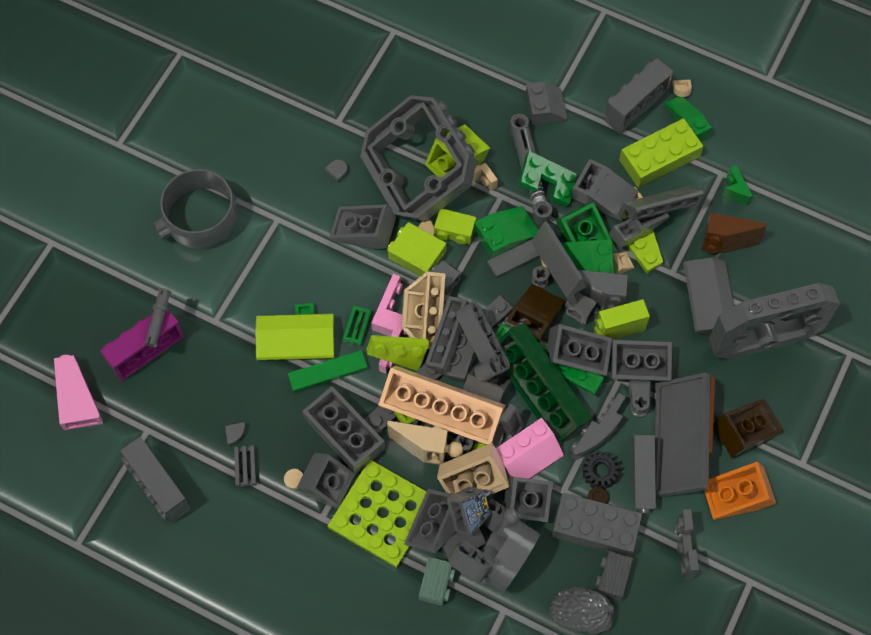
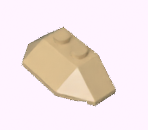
(423, 306)

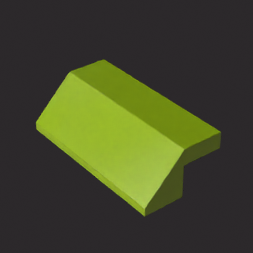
(294, 337)

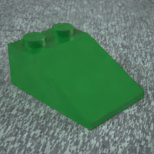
(584, 225)
(504, 230)
(591, 255)

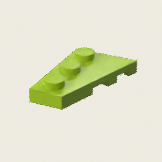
(646, 252)
(398, 350)

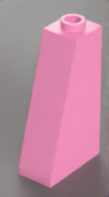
(74, 398)

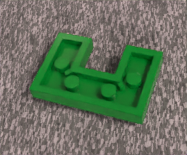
(539, 167)

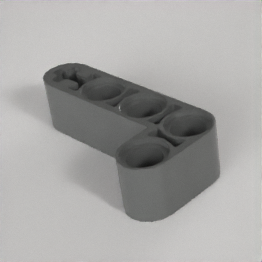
(483, 342)

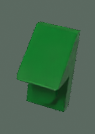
(737, 189)

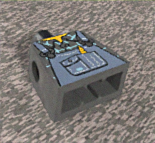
(469, 509)

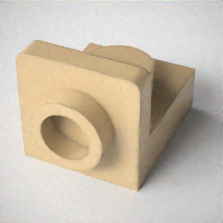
(486, 176)

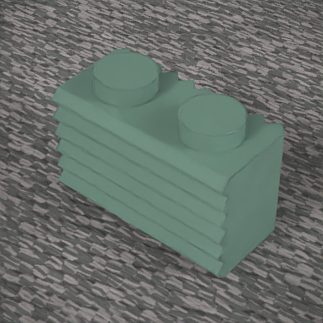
(435, 581)

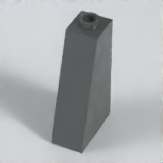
(643, 472)

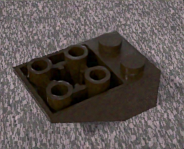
(537, 310)

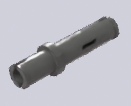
(160, 309)

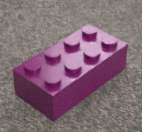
(130, 353)

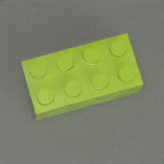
(661, 153)

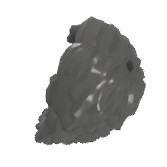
(582, 610)

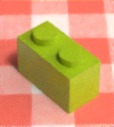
(454, 226)

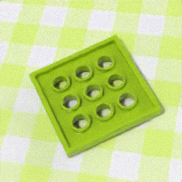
(362, 490)

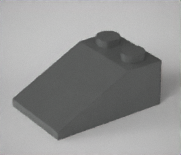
(364, 226)
(605, 288)
(432, 523)

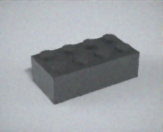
(638, 95)
(343, 429)
(154, 481)
(597, 525)

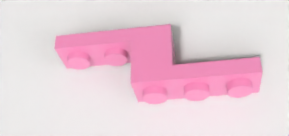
(386, 320)

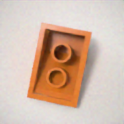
(739, 491)

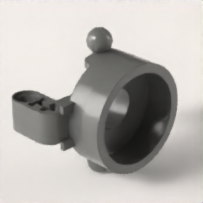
(501, 554)

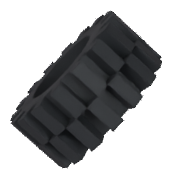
(600, 458)

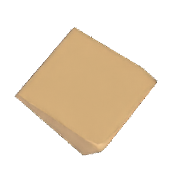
(621, 263)

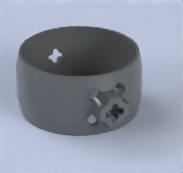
(187, 182)

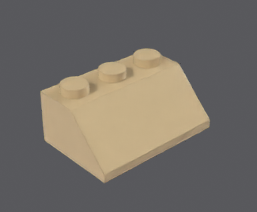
(475, 469)

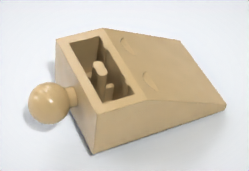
(424, 442)

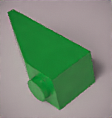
(682, 109)

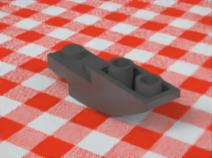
(599, 432)

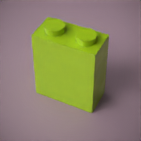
(416, 249)
(622, 320)

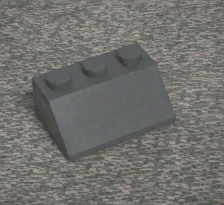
(579, 349)
(641, 360)

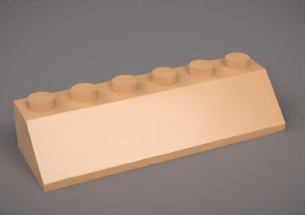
(441, 405)

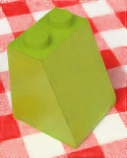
(440, 159)

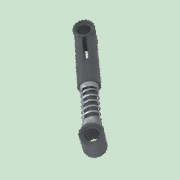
(539, 201)

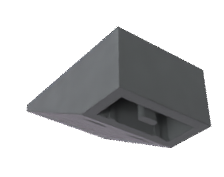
(603, 188)

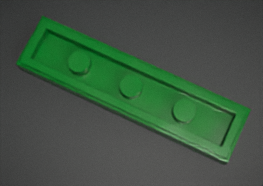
(327, 371)

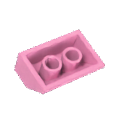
(530, 451)

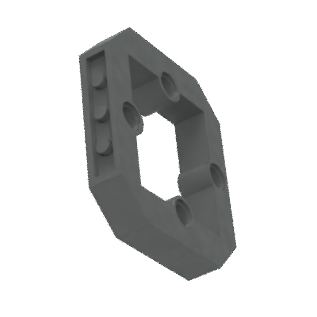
(449, 185)
(814, 302)

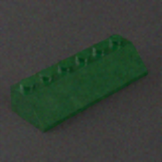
(542, 383)

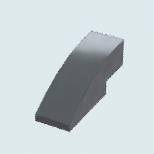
(630, 231)

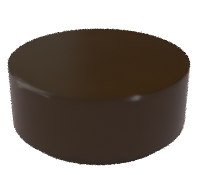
(598, 494)

